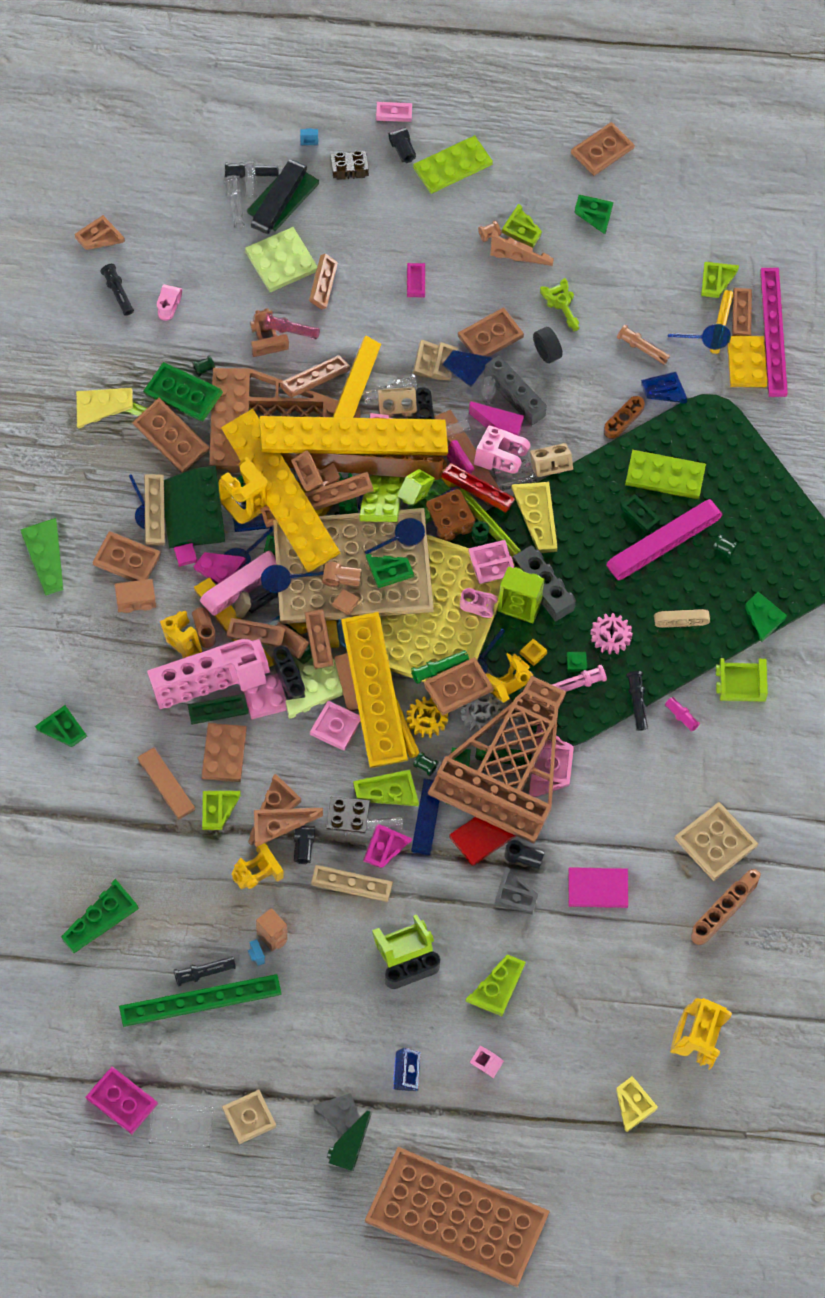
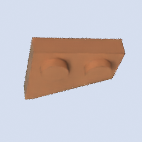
(99, 234)

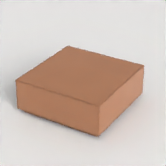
(345, 602)

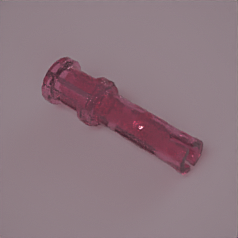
(283, 325)

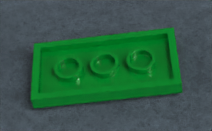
(183, 391)

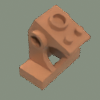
(267, 345)
(312, 477)

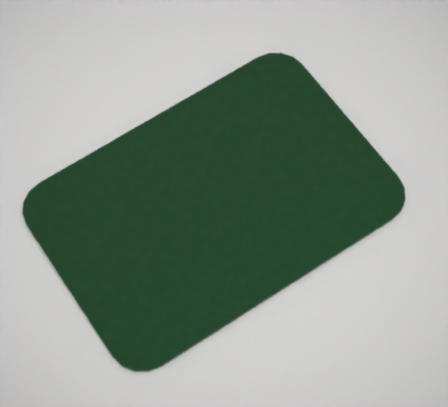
(761, 511)

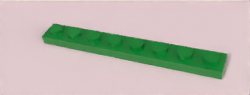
(200, 1000)

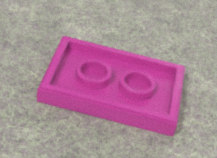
(598, 887)
(121, 1100)

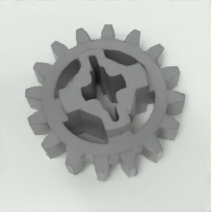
(481, 705)

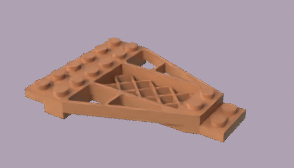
(237, 401)
(499, 801)

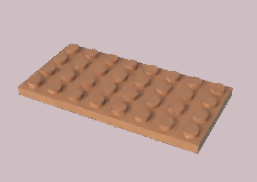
(457, 1216)

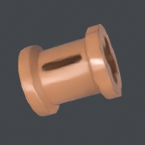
(486, 232)

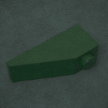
(348, 1146)

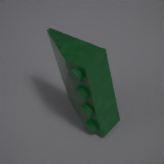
(193, 508)

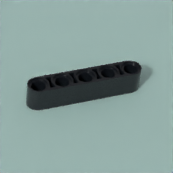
(279, 196)

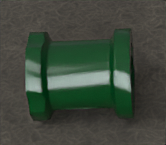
(203, 366)
(480, 538)
(725, 546)
(425, 763)

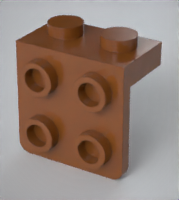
(451, 515)

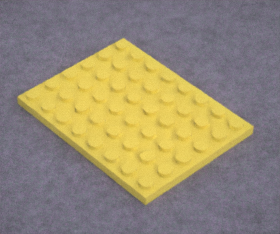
(448, 630)

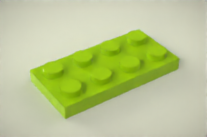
(452, 164)
(665, 474)
(383, 502)

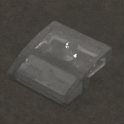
(523, 476)

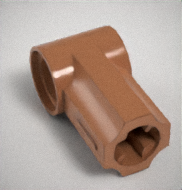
(336, 574)
(204, 627)

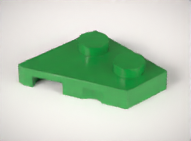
(594, 211)
(389, 569)

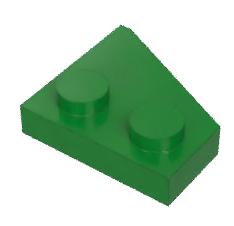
(764, 615)
(62, 727)

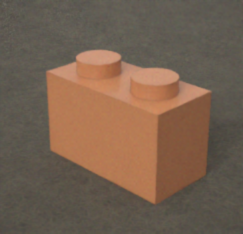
(135, 595)
(272, 930)

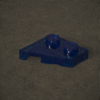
(466, 365)
(664, 388)

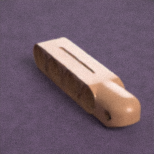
(747, 884)

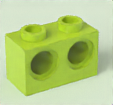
(415, 487)

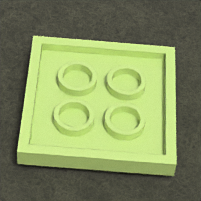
(281, 259)

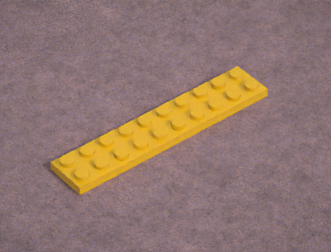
(353, 435)
(283, 494)

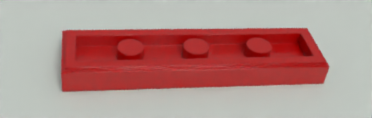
(478, 487)

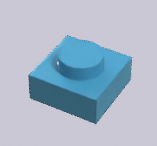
(309, 136)
(256, 953)

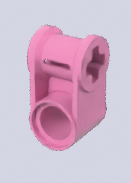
(168, 301)
(479, 602)

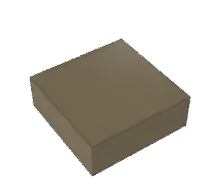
(242, 604)

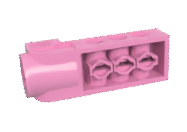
(215, 669)

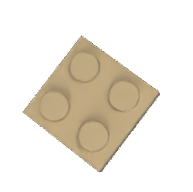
(249, 1116)

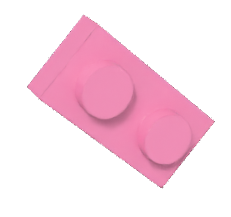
(394, 112)

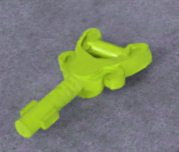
(561, 301)

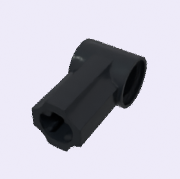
(401, 141)
(303, 839)
(526, 855)

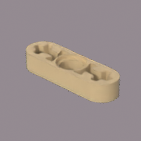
(682, 618)

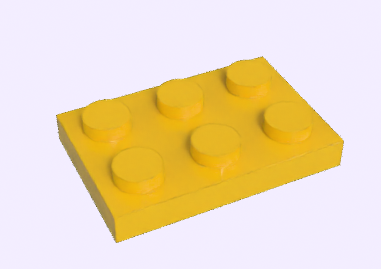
(747, 361)

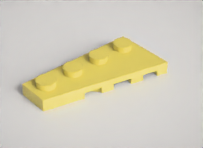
(537, 511)

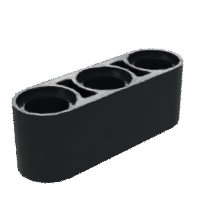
(288, 665)
(406, 977)

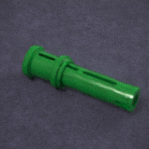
(432, 668)

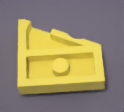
(634, 1103)

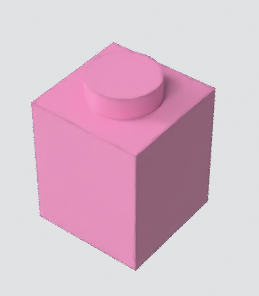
(486, 1061)

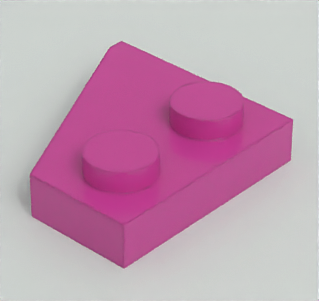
(218, 566)
(384, 846)

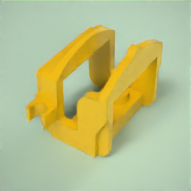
(252, 492)
(704, 1031)

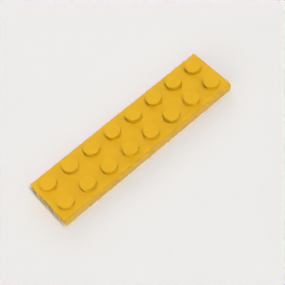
(374, 690)

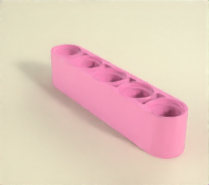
(243, 580)

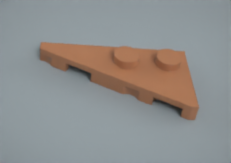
(516, 250)
(277, 797)
(276, 822)

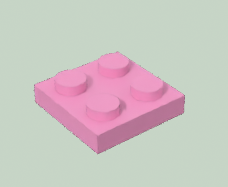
(266, 698)
(336, 725)

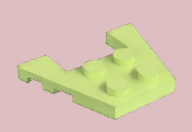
(320, 686)

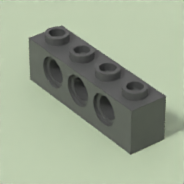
(516, 390)
(555, 606)

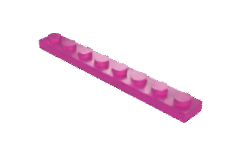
(773, 332)

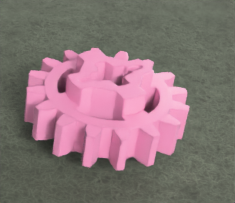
(602, 636)

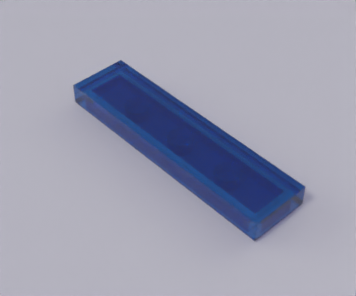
(425, 821)

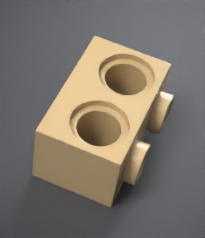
(397, 396)
(551, 460)

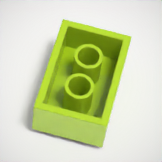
(520, 594)

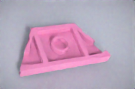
(562, 766)

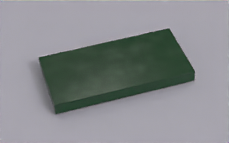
(306, 186)

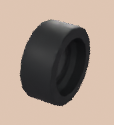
(547, 345)

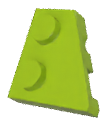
(522, 228)
(717, 278)
(218, 808)

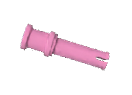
(586, 678)

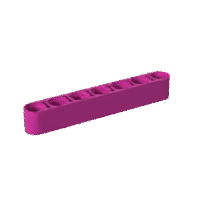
(664, 539)

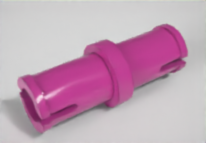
(682, 714)

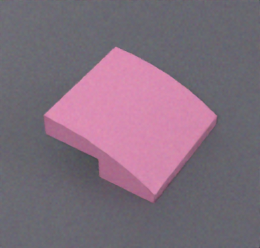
(490, 561)

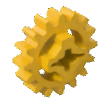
(424, 724)

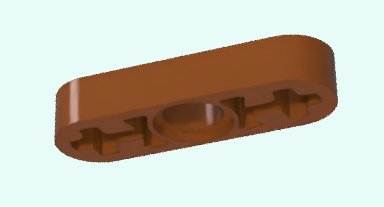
(625, 409)

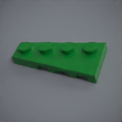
(105, 913)

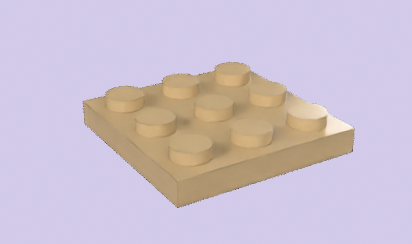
(716, 841)

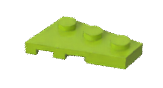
(388, 789)
(496, 990)

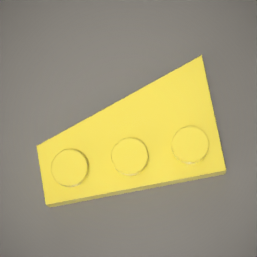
(98, 404)

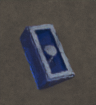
(407, 1070)

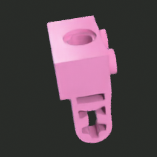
(490, 453)

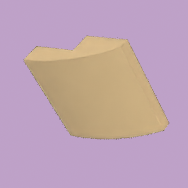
(430, 360)

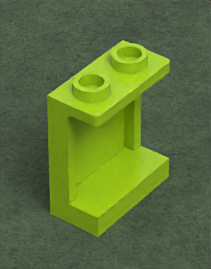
(742, 681)
(404, 943)

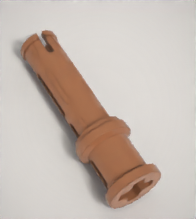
(636, 340)

